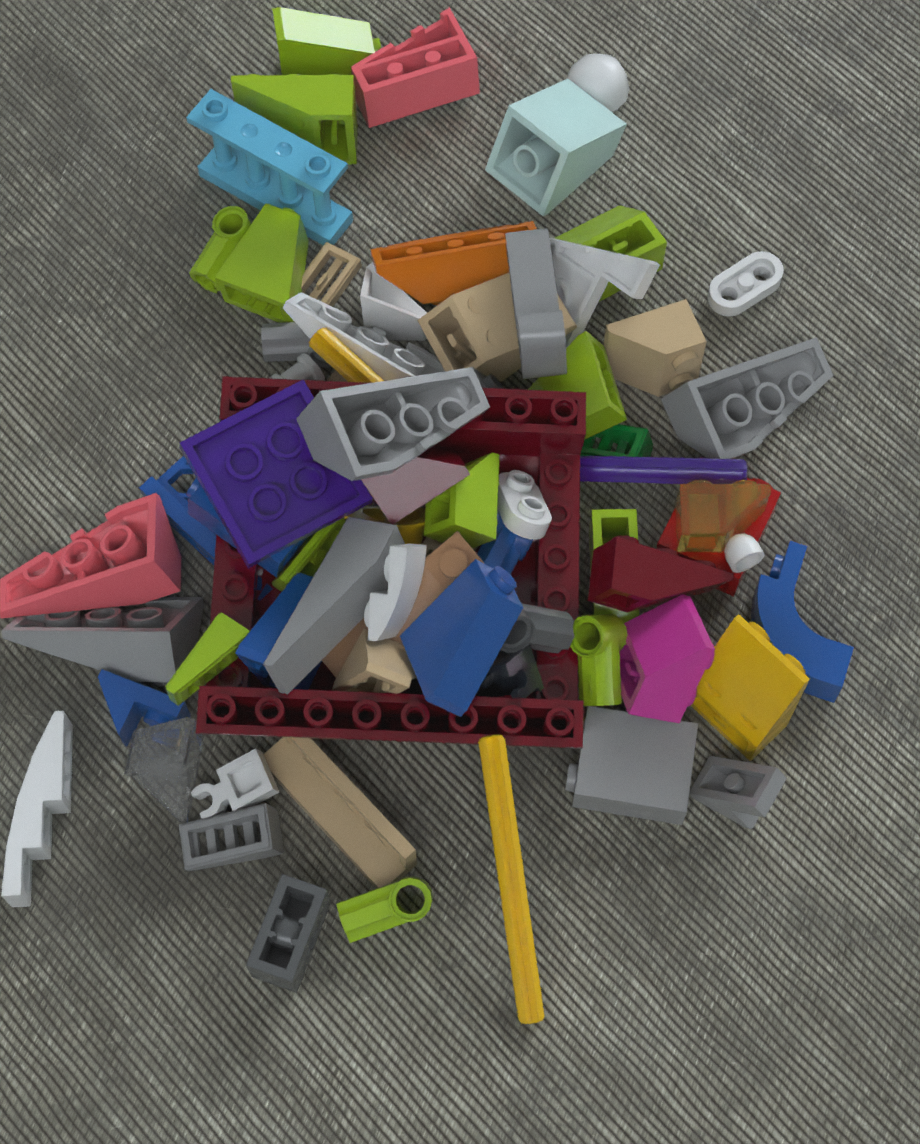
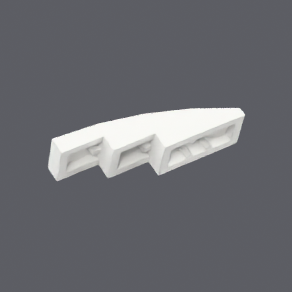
(43, 793)

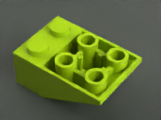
(307, 105)

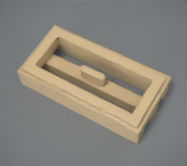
(342, 281)

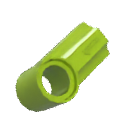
(228, 228)
(599, 661)
(380, 909)

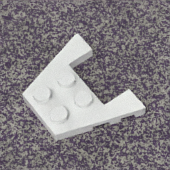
(585, 272)

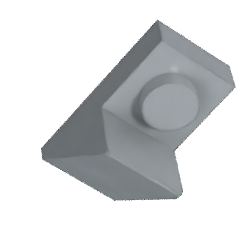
(737, 789)

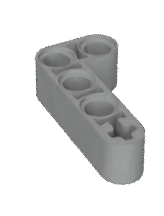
(536, 304)

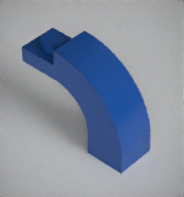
(776, 613)

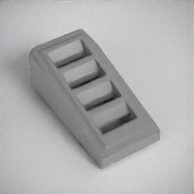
(248, 817)

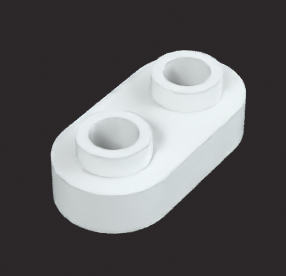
(742, 285)
(522, 505)

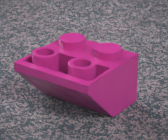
(664, 660)

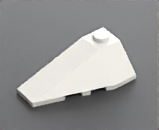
(368, 344)

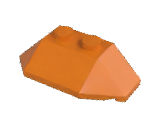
(447, 263)

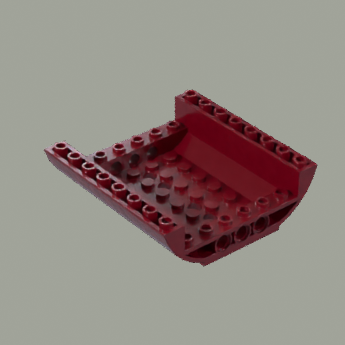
(531, 434)

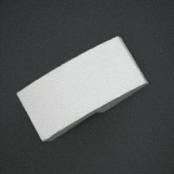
(390, 608)

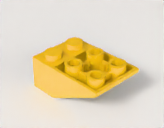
(749, 688)

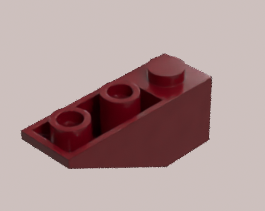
(639, 576)

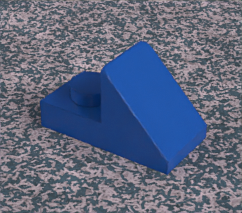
(132, 700)

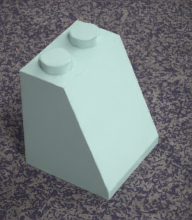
(553, 144)

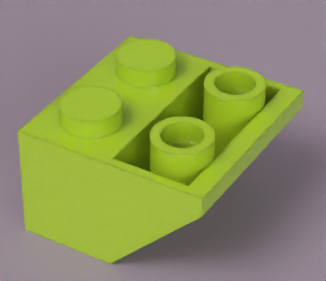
(623, 232)

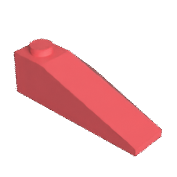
(113, 565)

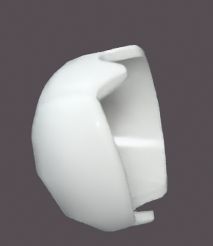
(602, 79)

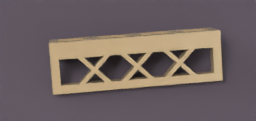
(341, 810)

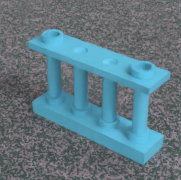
(270, 166)

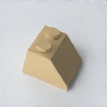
(656, 348)

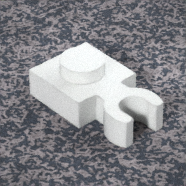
(241, 785)

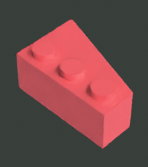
(417, 74)

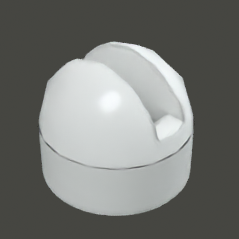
(743, 552)

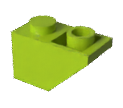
(467, 505)

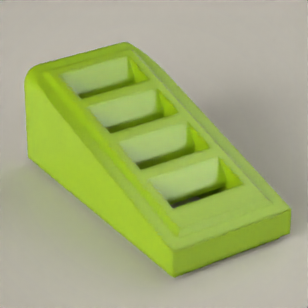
(207, 658)

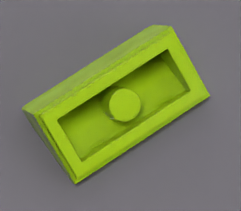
(309, 555)

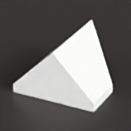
(389, 308)

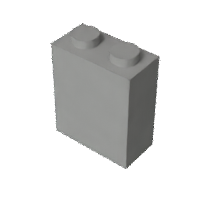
(633, 766)

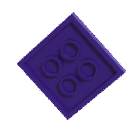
(266, 479)

